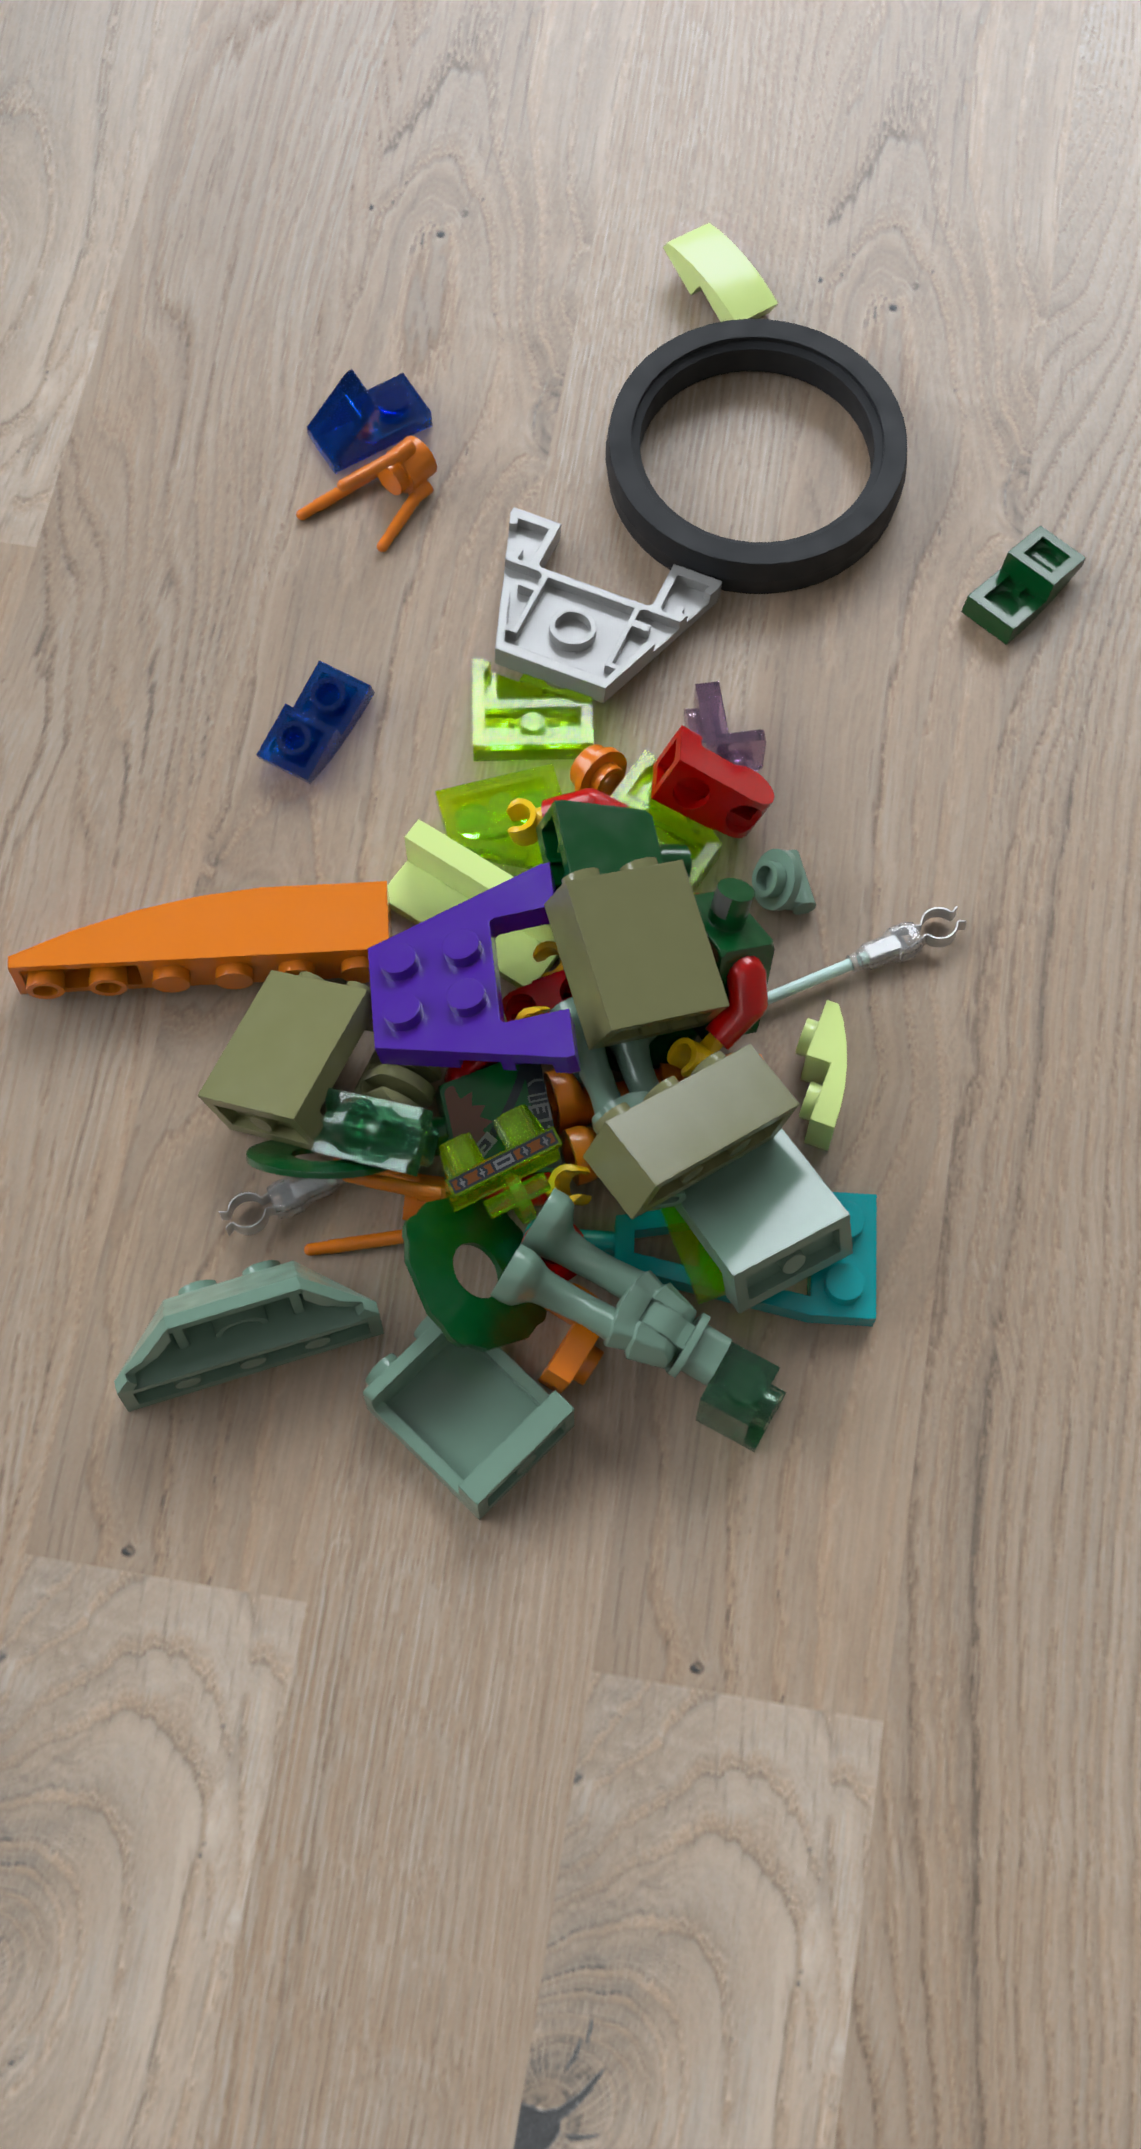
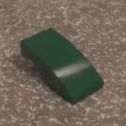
(1024, 585)

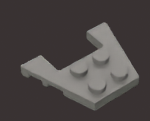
(581, 632)

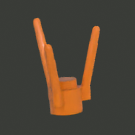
(399, 470)
(417, 1192)

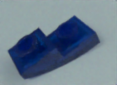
(317, 724)

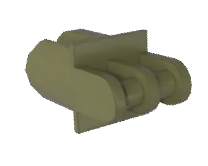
(399, 1082)

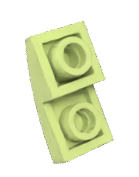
(724, 274)
(825, 1068)

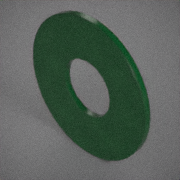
(281, 1160)

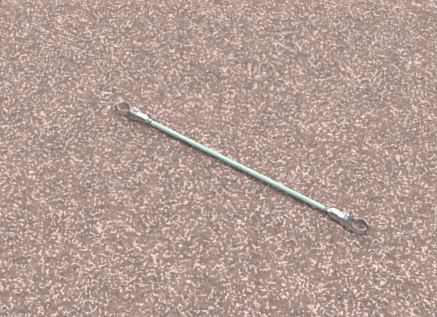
(897, 945)

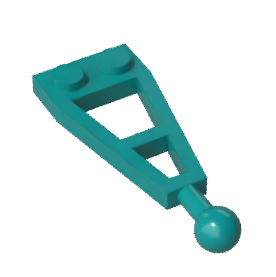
(835, 1294)

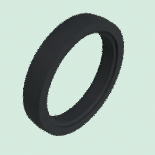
(769, 348)

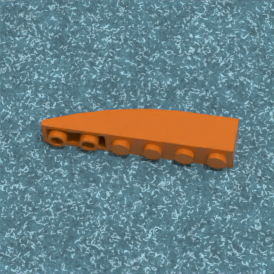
(214, 941)

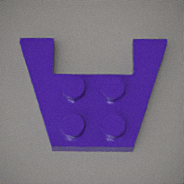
(441, 986)

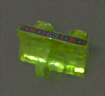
(526, 1152)

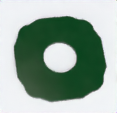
(429, 1252)

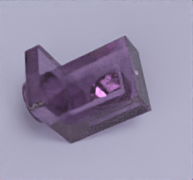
(710, 722)

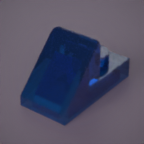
(364, 421)

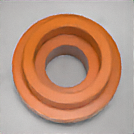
(598, 769)

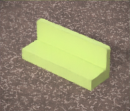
(445, 874)

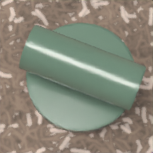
(782, 882)

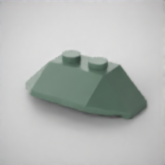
(241, 1329)

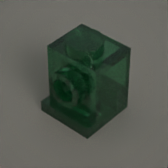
(741, 1397)

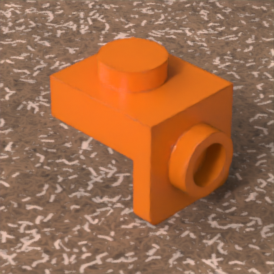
(574, 1357)

